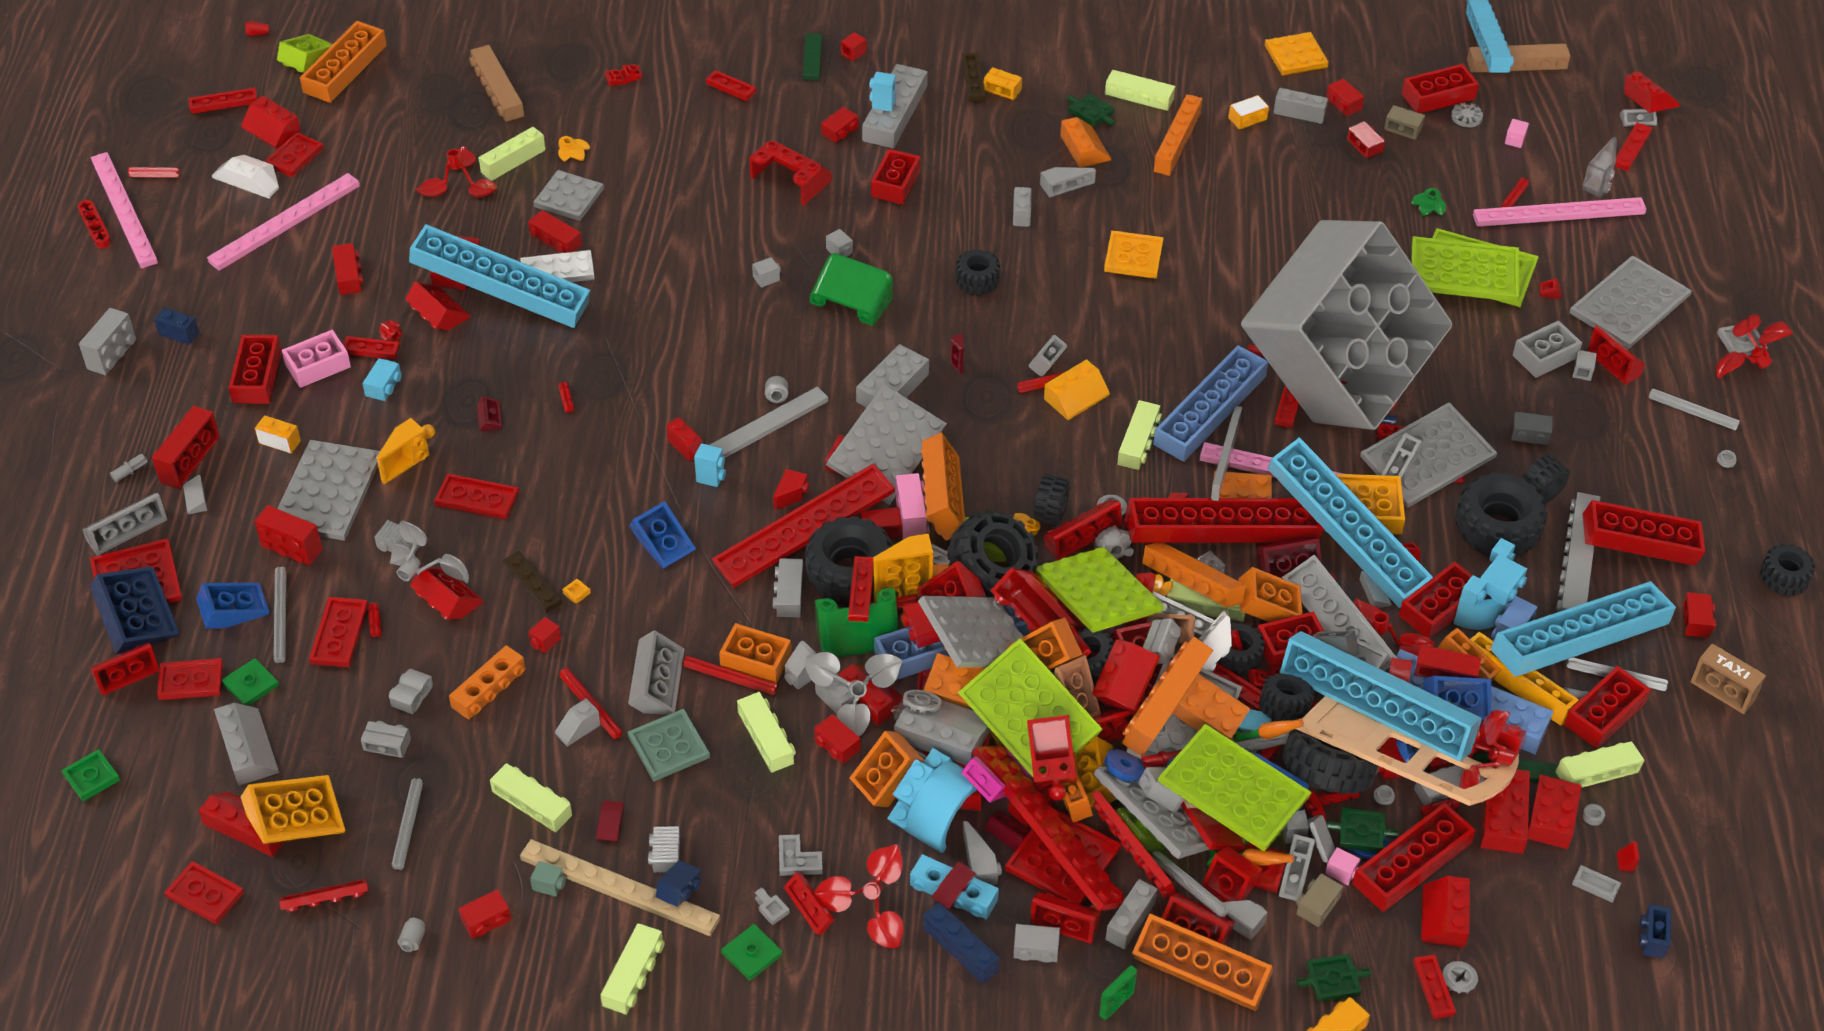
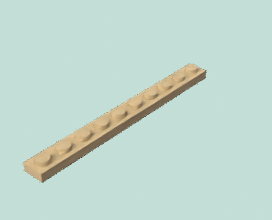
(621, 887)

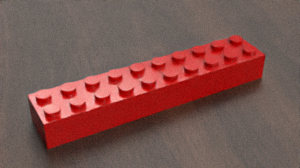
(1219, 521)

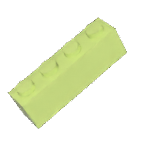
(1140, 90)
(512, 153)
(1139, 434)
(1202, 604)
(765, 732)
(1601, 765)
(531, 797)
(632, 968)

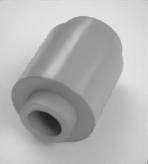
(411, 935)

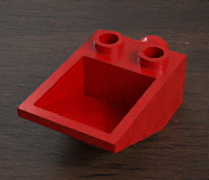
(1050, 749)

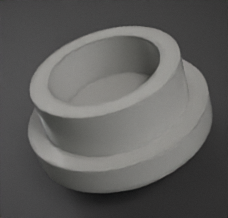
(1726, 458)
(1384, 795)

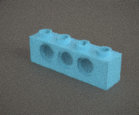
(984, 893)

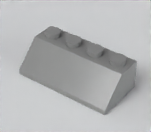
(125, 524)
(656, 675)
(246, 742)

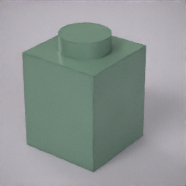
(548, 879)

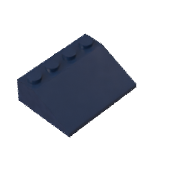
(133, 608)

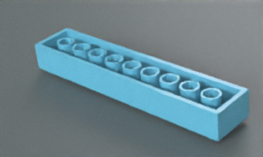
(499, 276)
(1348, 521)
(1582, 628)
(1381, 696)

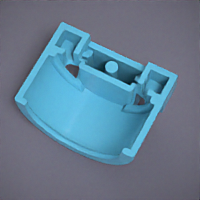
(1498, 581)
(930, 799)

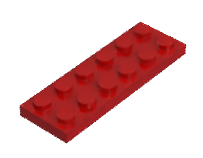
(1132, 845)

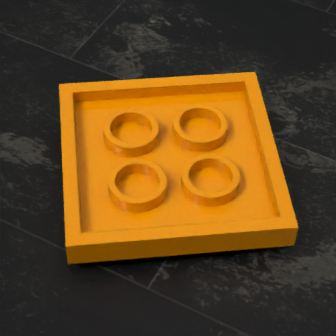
(1296, 53)
(1133, 254)

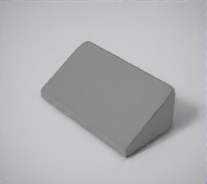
(1630, 117)
(195, 495)
(1374, 592)
(1322, 837)

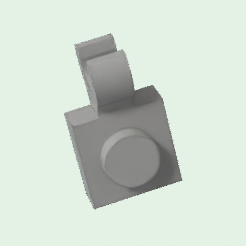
(771, 908)

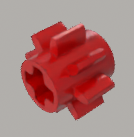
(390, 331)

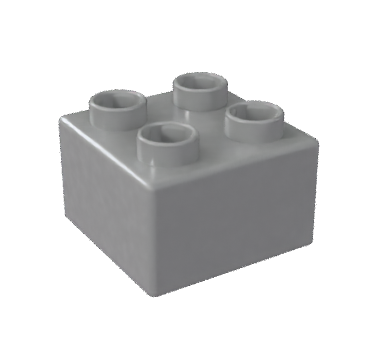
(1351, 314)

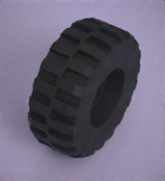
(1327, 765)

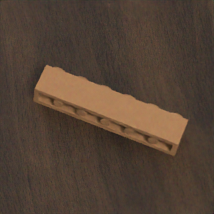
(1526, 57)
(496, 83)

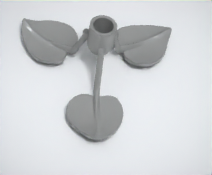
(410, 564)
(882, 670)

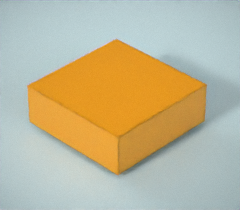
(576, 591)

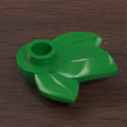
(1429, 203)

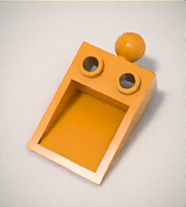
(404, 449)

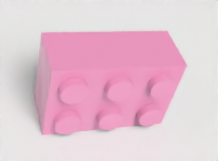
(316, 358)
(911, 505)

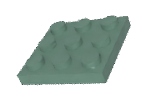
(668, 745)

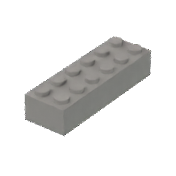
(886, 126)

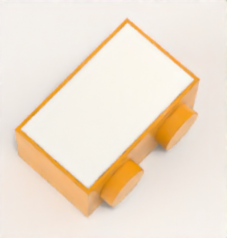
(1248, 112)
(277, 434)

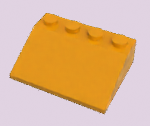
(1381, 496)
(904, 566)
(293, 809)

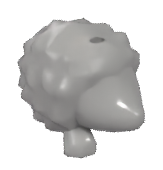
(1115, 541)

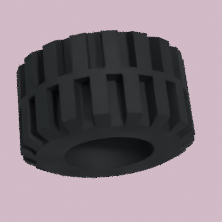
(977, 272)
(1547, 476)
(1051, 499)
(1787, 569)
(1097, 642)
(1243, 661)
(1286, 697)

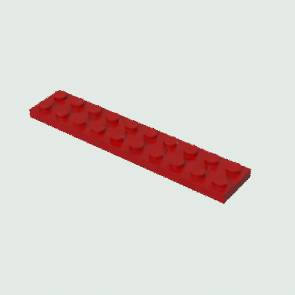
(797, 527)
(1051, 829)

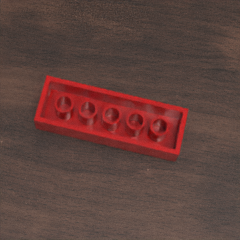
(1643, 532)
(1413, 857)

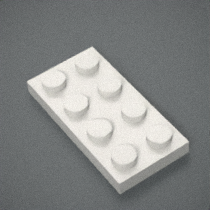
(568, 266)

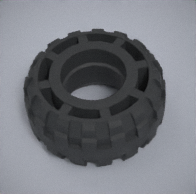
(1503, 496)
(1000, 530)
(839, 541)

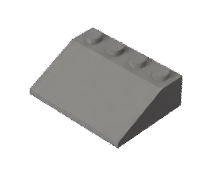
(950, 730)

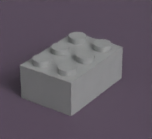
(107, 341)
(1547, 349)

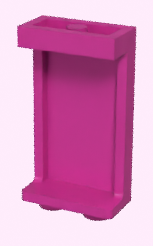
(985, 780)

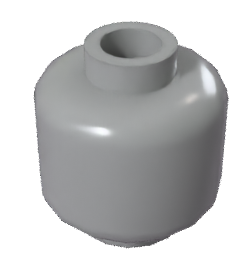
(776, 389)

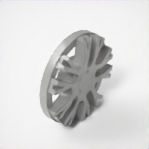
(1467, 114)
(922, 701)

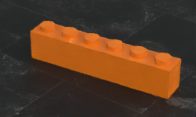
(1178, 134)
(1194, 574)

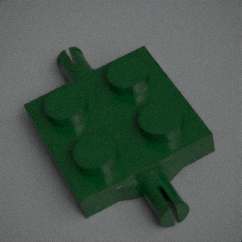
(1091, 110)
(1362, 830)
(1333, 978)

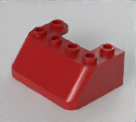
(808, 175)
(1031, 600)

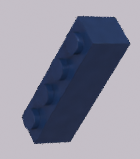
(961, 943)

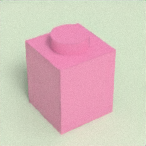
(1516, 133)
(1342, 866)

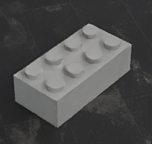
(899, 370)

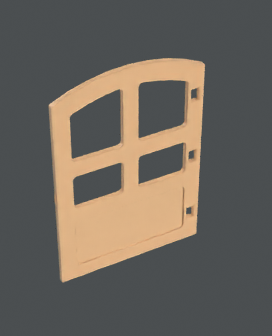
(1364, 736)

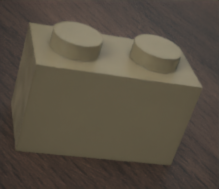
(1404, 122)
(1319, 899)

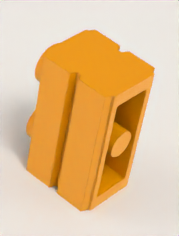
(1002, 83)

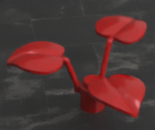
(456, 160)
(1759, 355)
(1380, 622)
(1498, 754)
(836, 895)

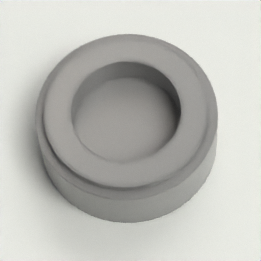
(1593, 814)

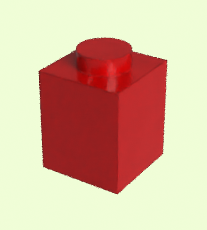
(853, 46)
(544, 635)

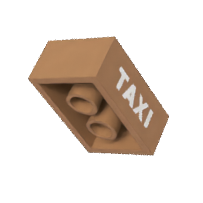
(1728, 678)

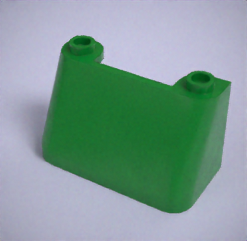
(854, 286)
(855, 637)

